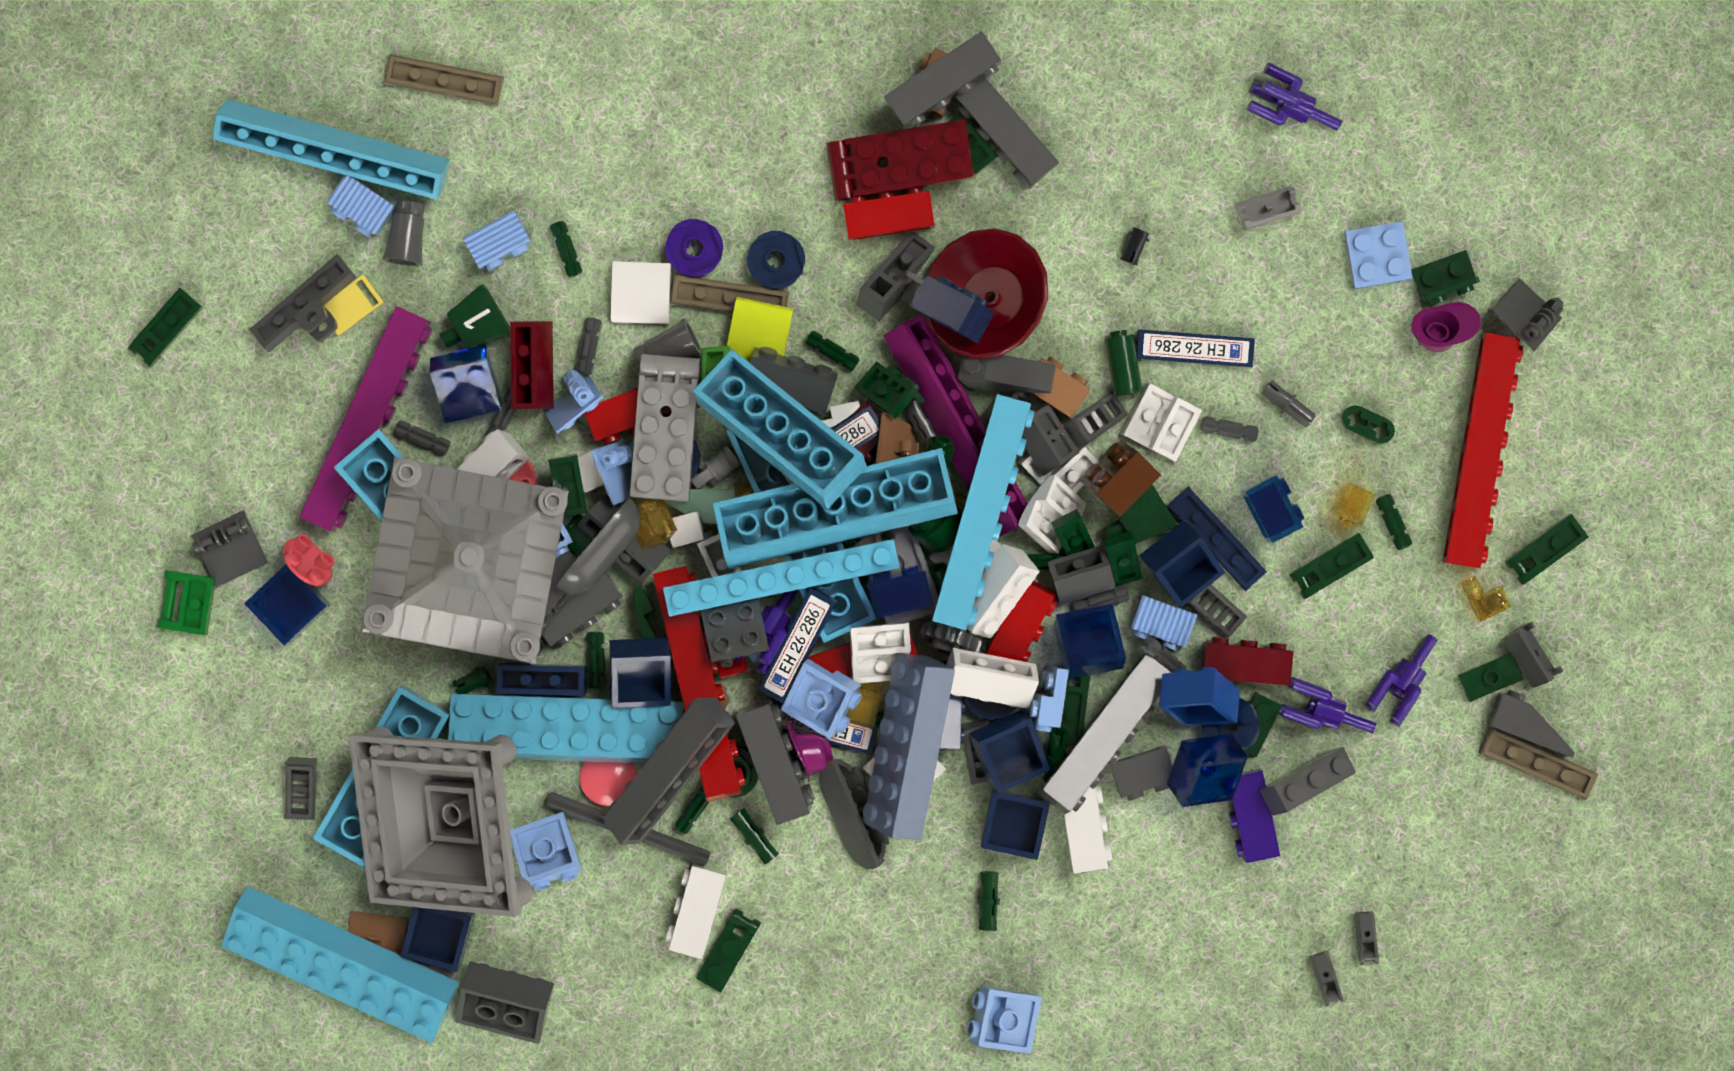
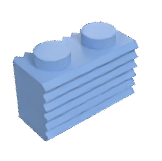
(361, 205)
(498, 241)
(1163, 621)

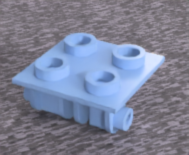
(580, 398)
(615, 469)

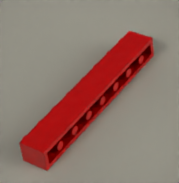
(1481, 450)
(697, 680)

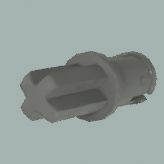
(1288, 404)

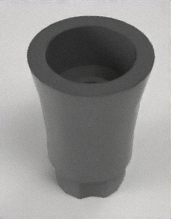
(406, 234)
(675, 341)

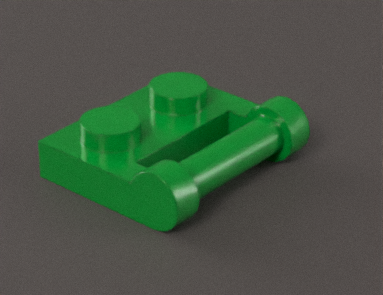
(194, 605)

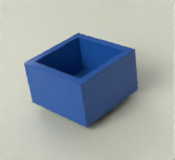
(1199, 697)

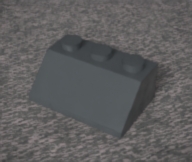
(504, 1002)

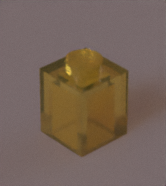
(1353, 505)
(656, 524)
(867, 709)

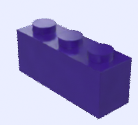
(1253, 819)

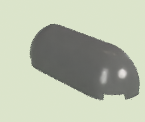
(602, 551)
(846, 797)

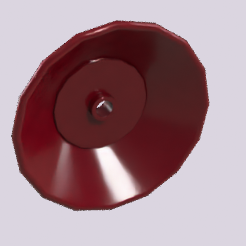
(998, 265)

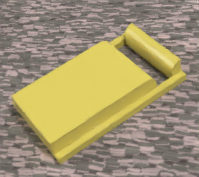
(352, 305)

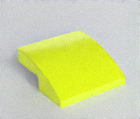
(758, 326)

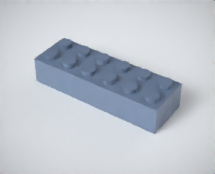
(908, 746)

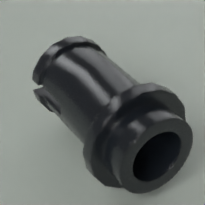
(1135, 245)

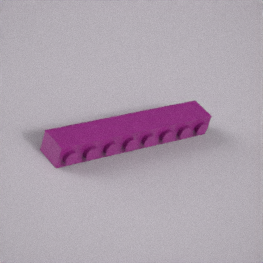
(947, 404)
(367, 413)

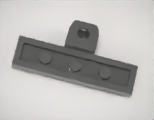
(305, 306)

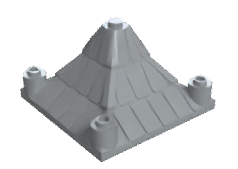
(464, 560)
(436, 822)

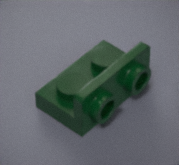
(1444, 276)
(888, 390)

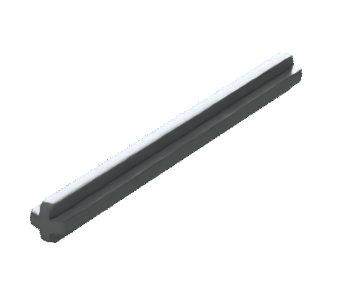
(653, 838)

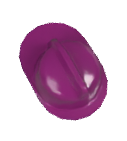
(1445, 325)
(812, 749)

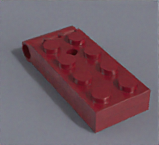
(915, 157)

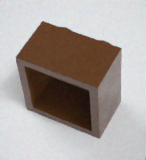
(1120, 477)

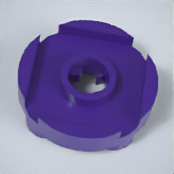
(679, 241)

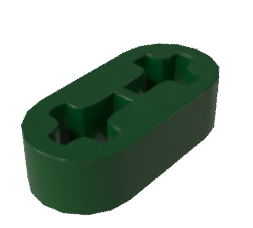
(1371, 418)

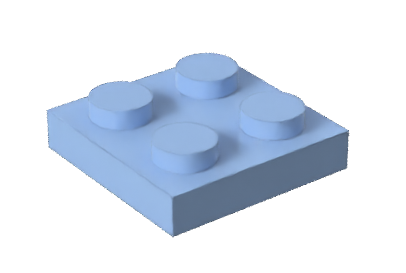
(1378, 255)

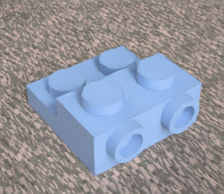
(822, 699)
(1047, 707)
(546, 851)
(1004, 1019)

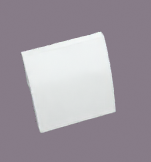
(640, 293)
(841, 413)
(1161, 422)
(1070, 472)
(1048, 504)
(875, 650)

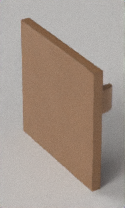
(895, 439)
(379, 929)

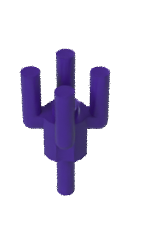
(1289, 101)
(775, 623)
(1403, 682)
(1322, 709)

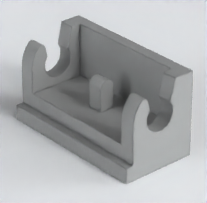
(1268, 208)

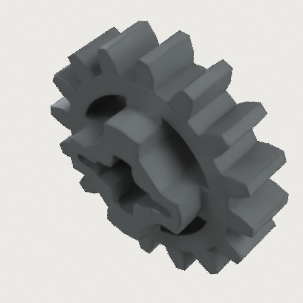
(946, 637)

